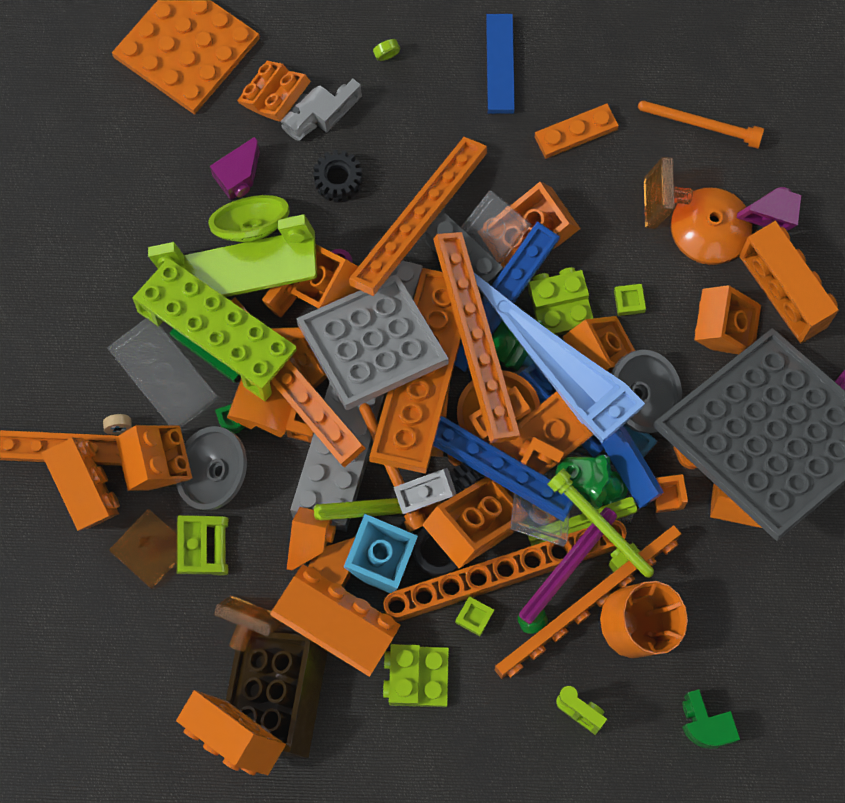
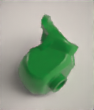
(594, 479)

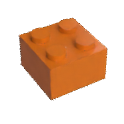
(331, 280)

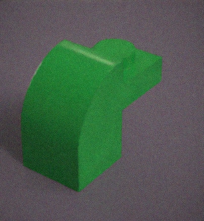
(705, 731)

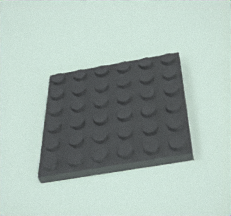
(765, 433)

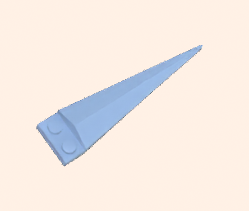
(589, 390)

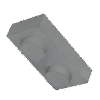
(425, 491)

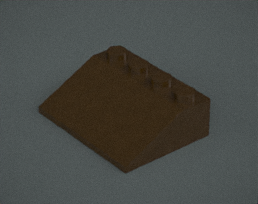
(280, 686)

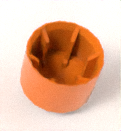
(644, 619)

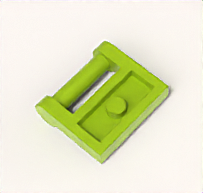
(193, 545)
(587, 715)

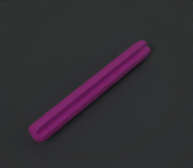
(564, 569)

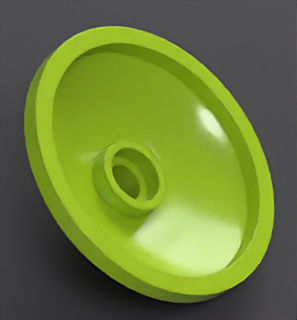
(248, 218)

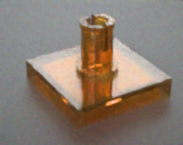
(661, 194)
(147, 548)
(248, 619)

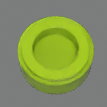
(386, 50)

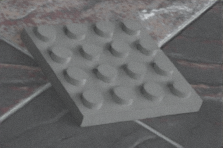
(372, 342)

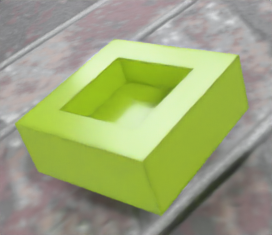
(629, 299)
(619, 559)
(474, 616)

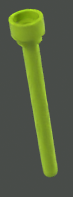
(563, 484)

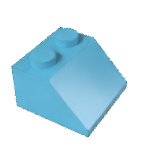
(380, 553)

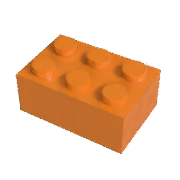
(81, 482)
(472, 521)
(230, 734)

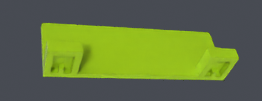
(251, 264)
(215, 325)

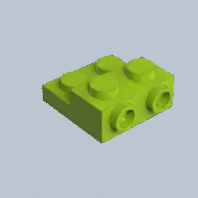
(560, 300)
(416, 676)

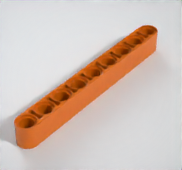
(493, 578)

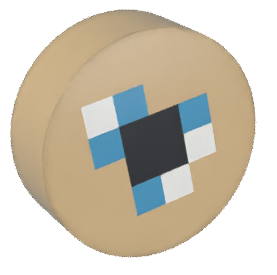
(117, 424)

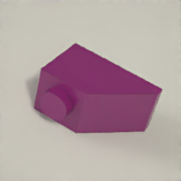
(237, 169)
(778, 206)

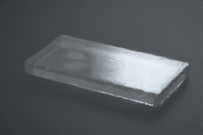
(162, 373)

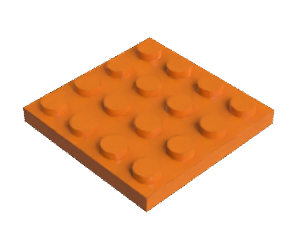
(186, 49)

